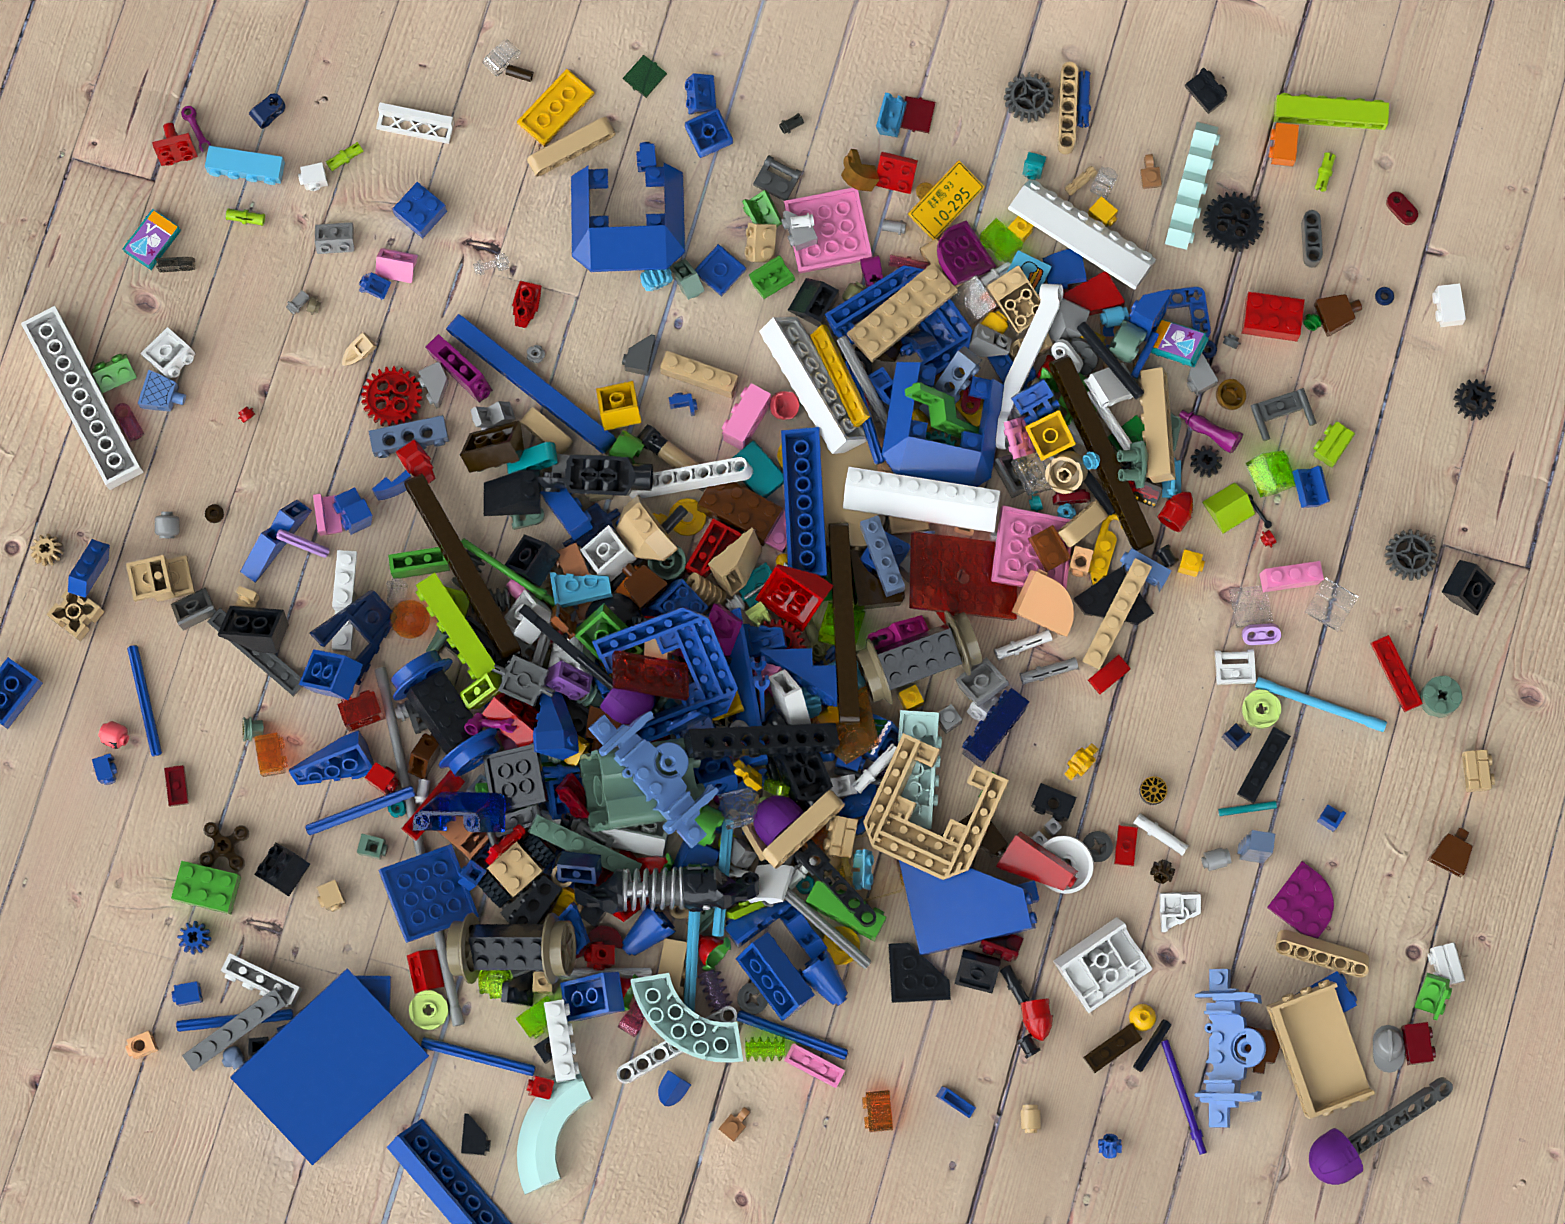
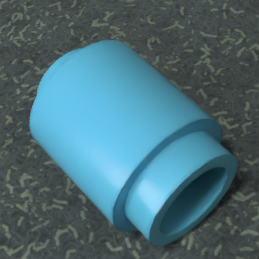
(1114, 316)

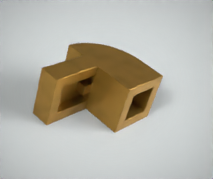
(859, 175)

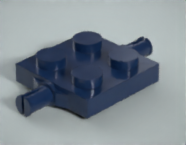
(599, 521)

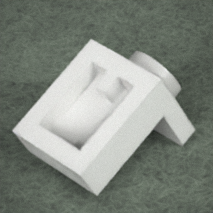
(980, 713)

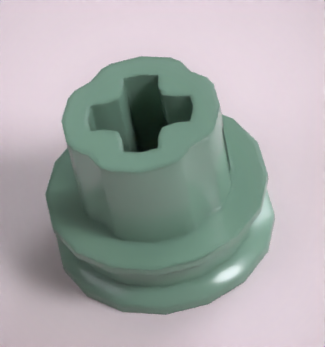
(593, 698)
(251, 728)

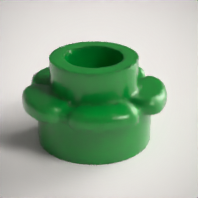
(1312, 322)

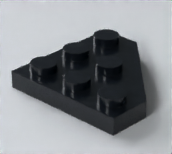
(1099, 597)
(915, 977)

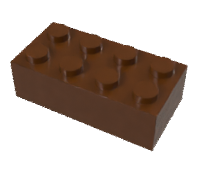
(740, 509)

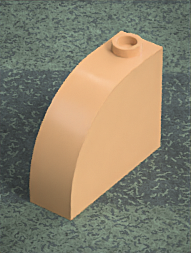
(1045, 603)

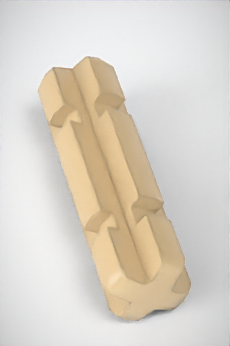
(1081, 180)

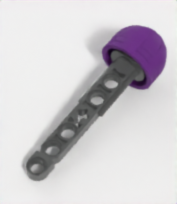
(1336, 1158)

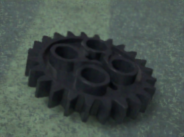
(1237, 206)

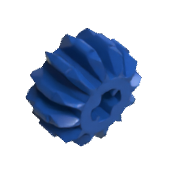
(196, 944)

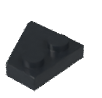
(518, 990)

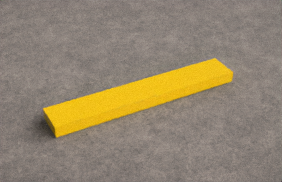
(840, 375)

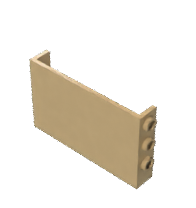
(833, 480)
(1319, 1050)

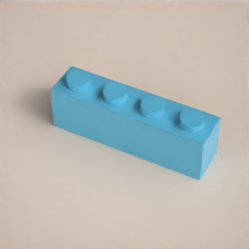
(244, 164)

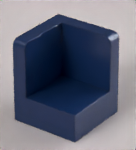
(1235, 737)

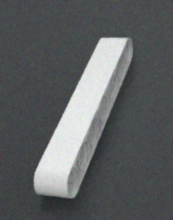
(696, 478)
(670, 1052)

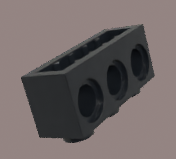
(545, 901)

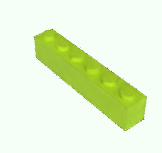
(1331, 112)
(455, 625)

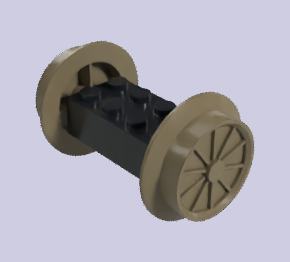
(919, 656)
(511, 947)

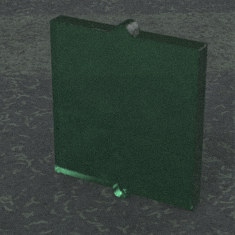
(644, 76)

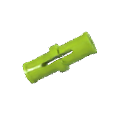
(344, 156)
(1325, 172)
(245, 217)

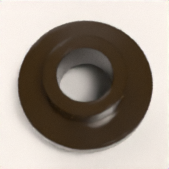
(214, 519)

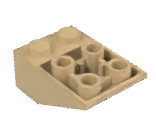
(1015, 298)
(736, 562)

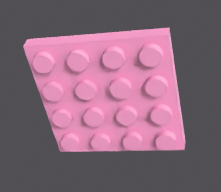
(838, 227)
(1014, 552)

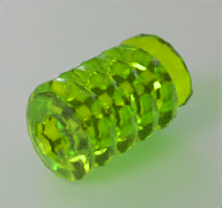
(764, 1049)

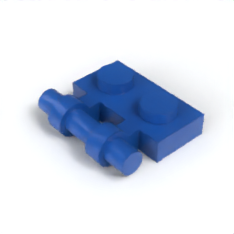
(1033, 396)

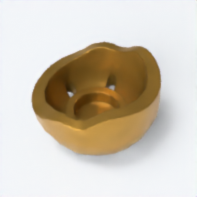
(1229, 396)

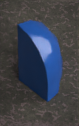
(672, 1089)

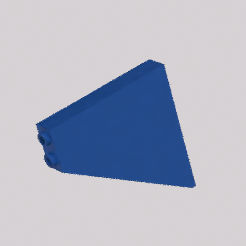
(964, 908)

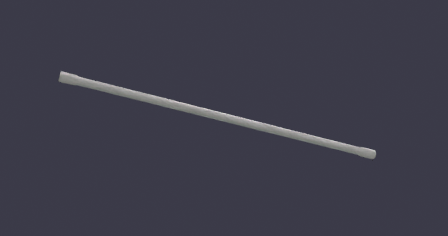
(383, 684)

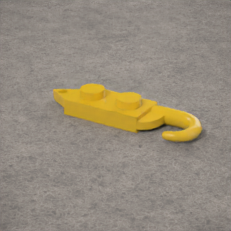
(1103, 550)

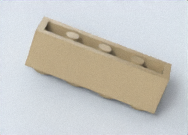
(699, 374)
(673, 962)

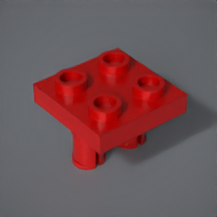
(174, 147)
(896, 172)

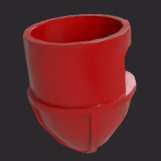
(1178, 511)
(1037, 1017)

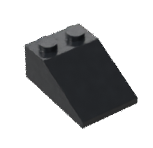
(513, 494)
(255, 628)

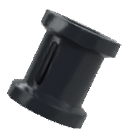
(1167, 556)
(1028, 1046)

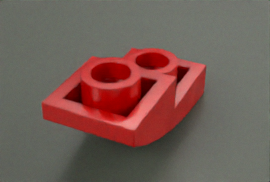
(1109, 674)

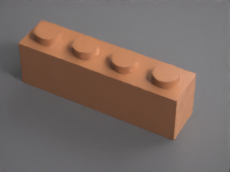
(573, 563)

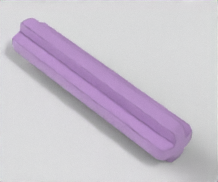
(302, 543)

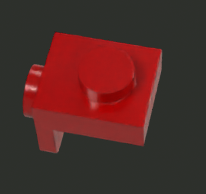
(540, 1087)

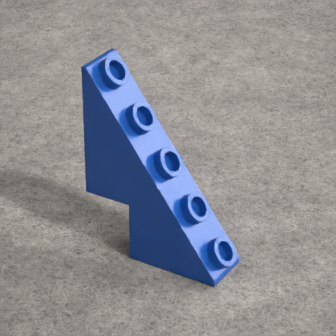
(267, 544)
(799, 665)

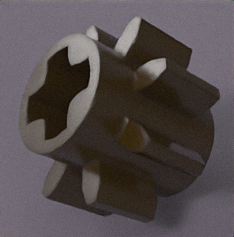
(1162, 871)

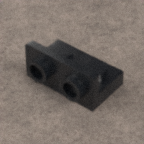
(1207, 90)

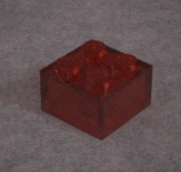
(361, 710)

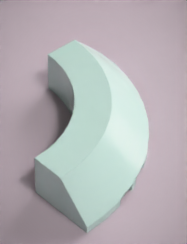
(681, 1025)
(542, 1131)

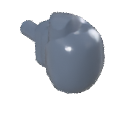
(233, 1057)

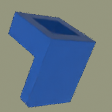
(1331, 818)

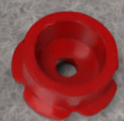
(246, 414)
(1268, 538)

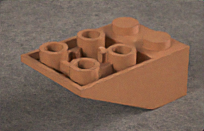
(466, 842)

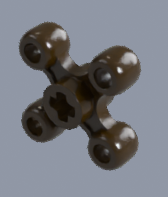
(219, 840)

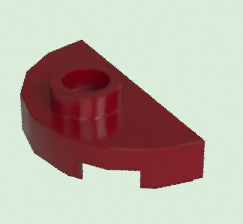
(607, 935)

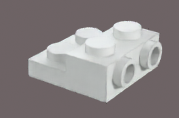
(168, 354)

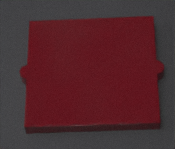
(918, 114)

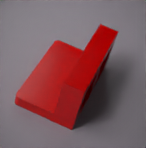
(425, 970)

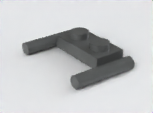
(1280, 407)
(521, 816)

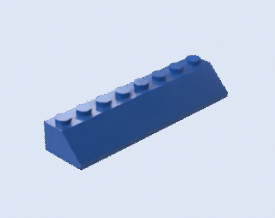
(804, 500)
(742, 673)
(443, 1177)

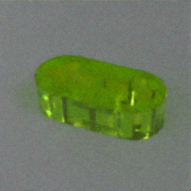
(776, 787)

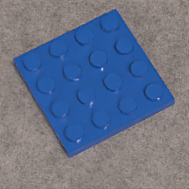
(427, 893)

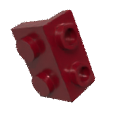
(573, 795)

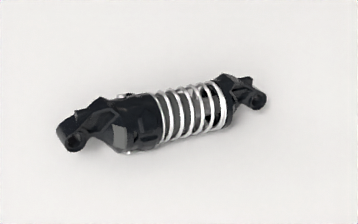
(690, 887)

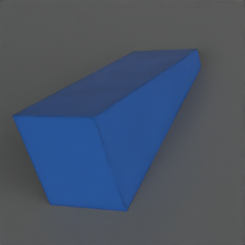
(955, 1101)

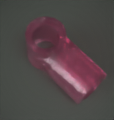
(128, 423)
(632, 1021)

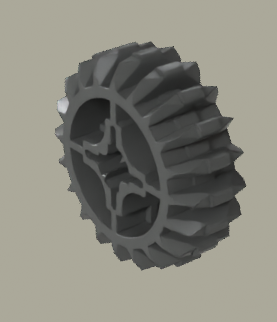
(1032, 111)
(1418, 555)

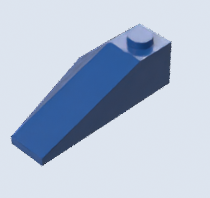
(341, 759)
(749, 925)

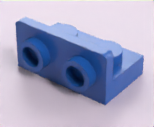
(700, 93)

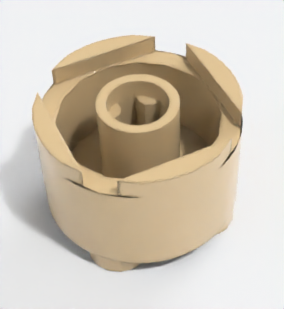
(1065, 463)

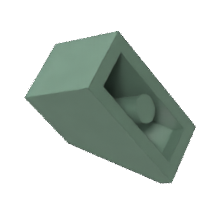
(687, 279)

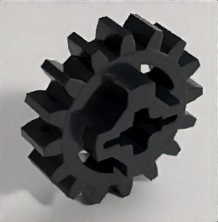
(1472, 391)

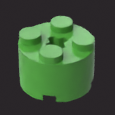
(627, 446)
(709, 820)

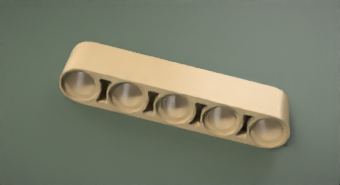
(1069, 99)
(571, 146)
(803, 829)
(1329, 959)

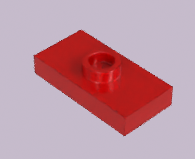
(1125, 845)

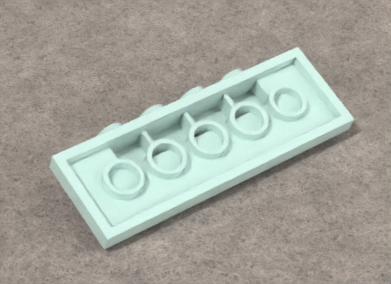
(923, 778)

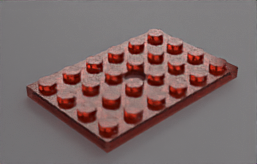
(935, 583)

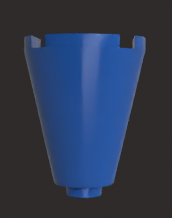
(647, 931)
(824, 978)

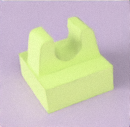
(758, 614)

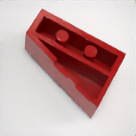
(712, 543)

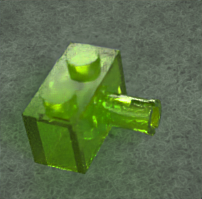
(1000, 241)
(534, 1019)

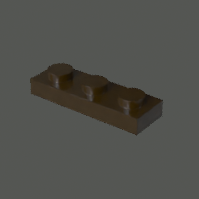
(1112, 1048)

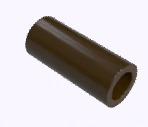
(519, 73)

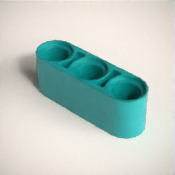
(535, 458)

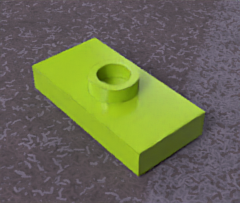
(743, 908)

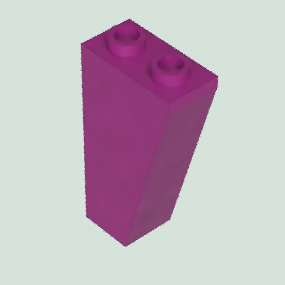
(459, 368)

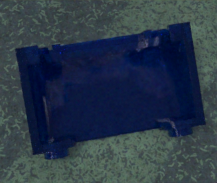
(479, 810)

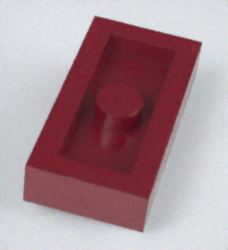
(176, 785)

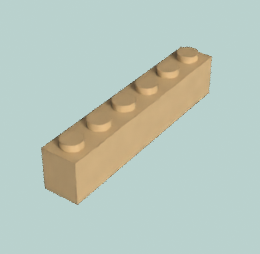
(1157, 424)
(1117, 614)

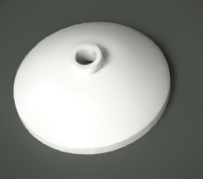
(1080, 856)

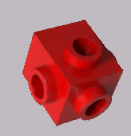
(600, 956)

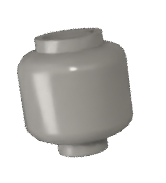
(167, 525)

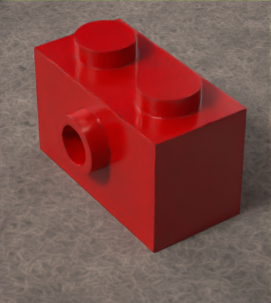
(382, 778)

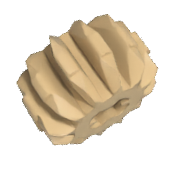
(49, 543)

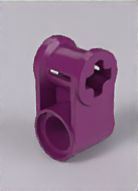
(871, 269)

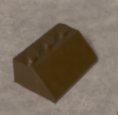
(493, 447)

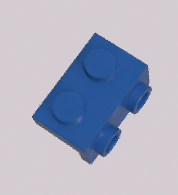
(1311, 487)

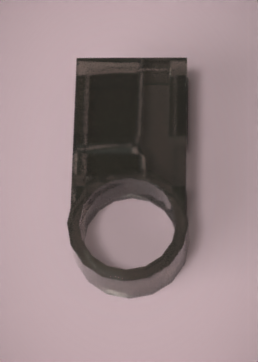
(175, 264)

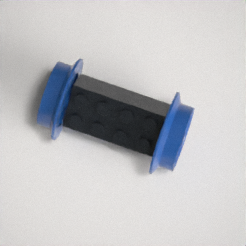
(443, 712)

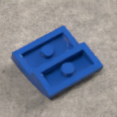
(1066, 268)
(388, 489)

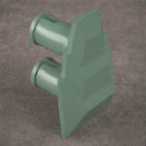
(1138, 457)

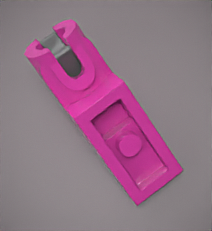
(898, 631)

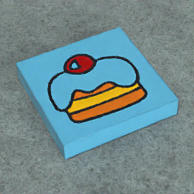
(1032, 268)

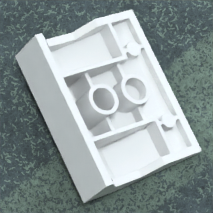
(1102, 964)

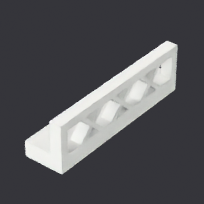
(418, 117)

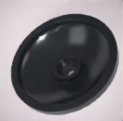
(619, 604)

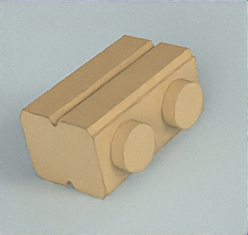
(1477, 770)
(840, 836)

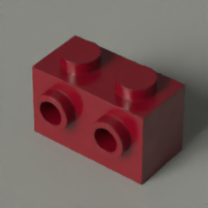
(1418, 1043)

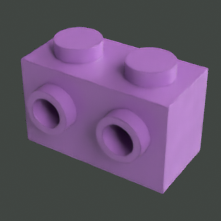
(569, 680)

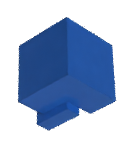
(697, 854)

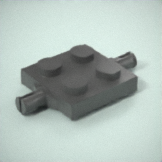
(523, 680)

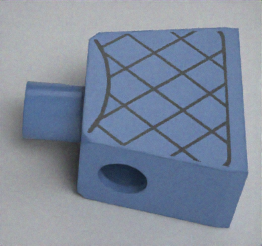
(160, 393)

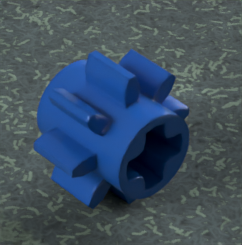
(1110, 1146)

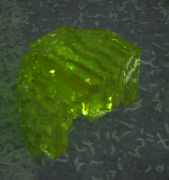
(491, 982)

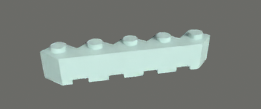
(1192, 185)

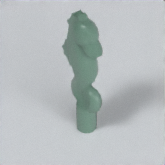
(660, 703)

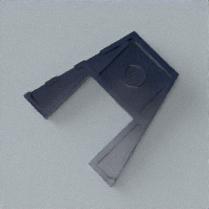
(369, 617)

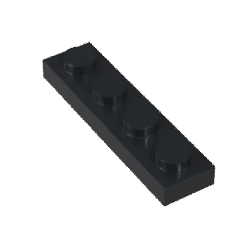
(1263, 765)

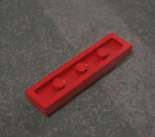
(1396, 673)
(448, 784)

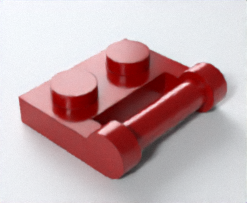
(497, 850)

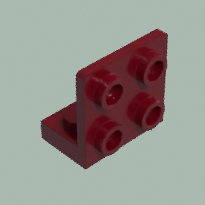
(1006, 946)

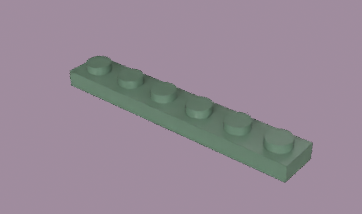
(577, 843)

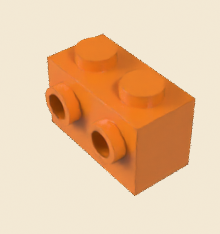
(1284, 144)

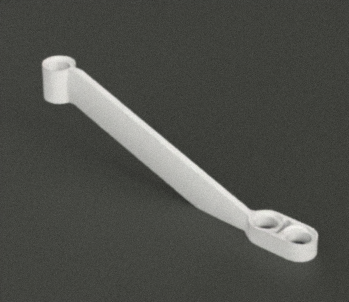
(1050, 302)

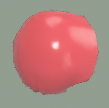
(784, 405)

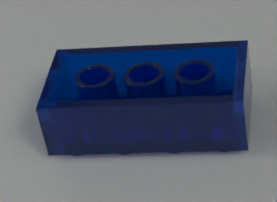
(996, 726)

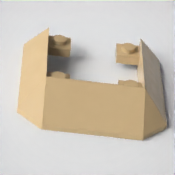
(896, 836)

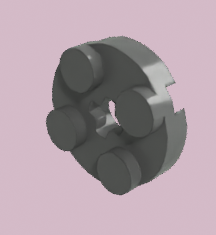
(1090, 356)

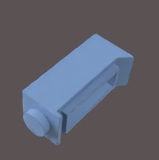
(1158, 572)

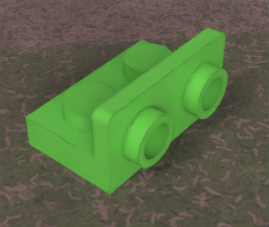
(1433, 995)

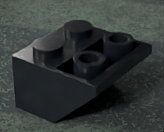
(814, 301)
(282, 869)

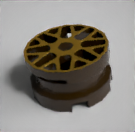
(1153, 790)

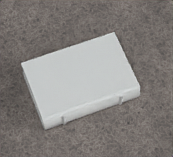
(1107, 387)

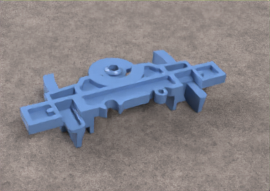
(640, 762)
(1226, 1029)

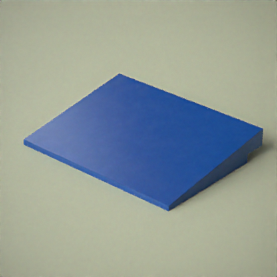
(329, 1066)

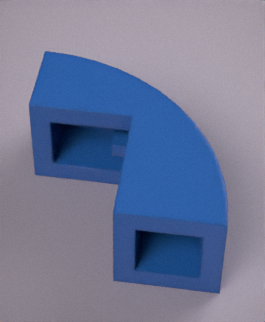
(803, 933)

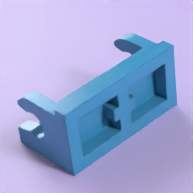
(891, 115)

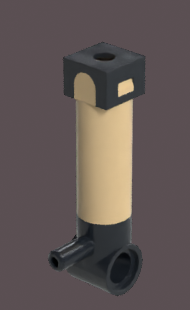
(665, 450)

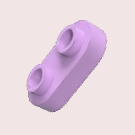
(1260, 634)

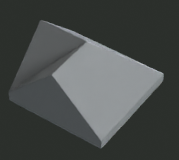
(1066, 321)

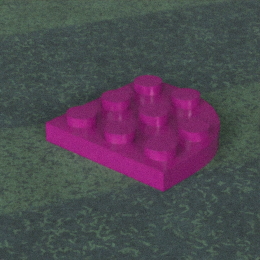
(962, 254)
(1304, 902)

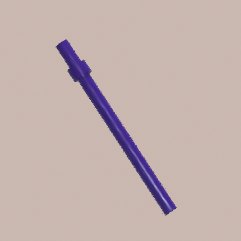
(1196, 1134)

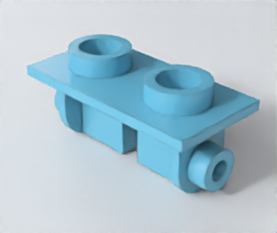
(1173, 487)
(864, 860)

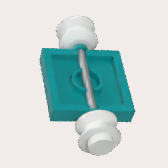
(751, 590)

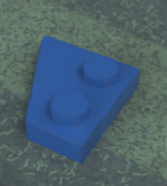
(764, 639)
(858, 804)
(572, 914)

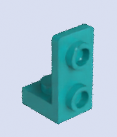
(1033, 166)

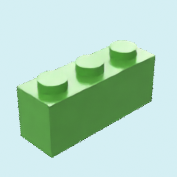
(417, 563)

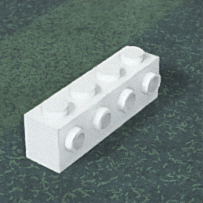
(259, 978)
(560, 1040)

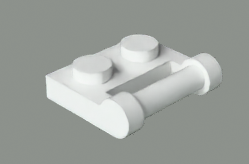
(1235, 673)

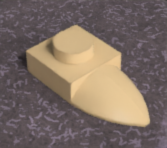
(358, 349)

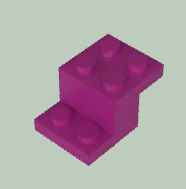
(725, 626)

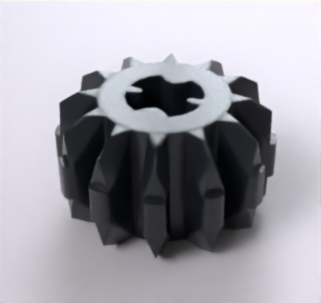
(1209, 456)

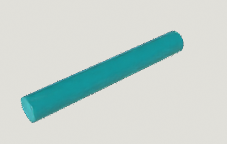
(1247, 808)

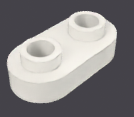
(1068, 350)

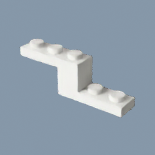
(343, 596)

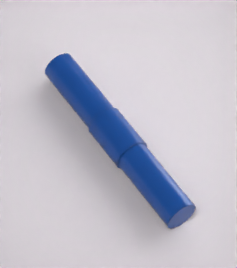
(1144, 354)

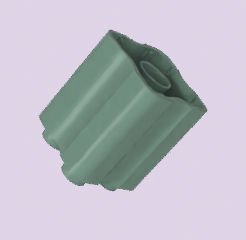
(617, 800)

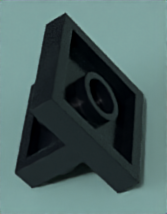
(977, 971)

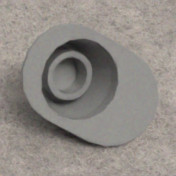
(1388, 1048)

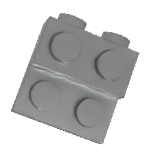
(983, 682)

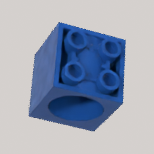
(676, 596)

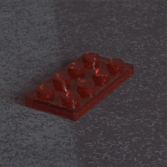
(650, 675)

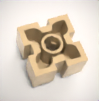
(75, 625)

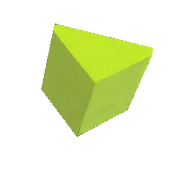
(1229, 507)

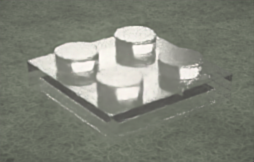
(974, 300)
(1032, 473)
(739, 807)

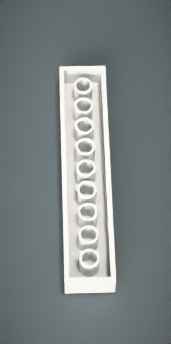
(82, 398)

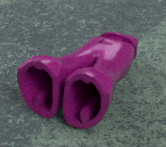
(1223, 437)

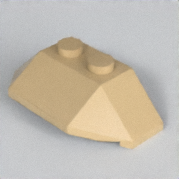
(643, 532)

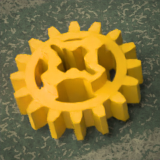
(1081, 761)

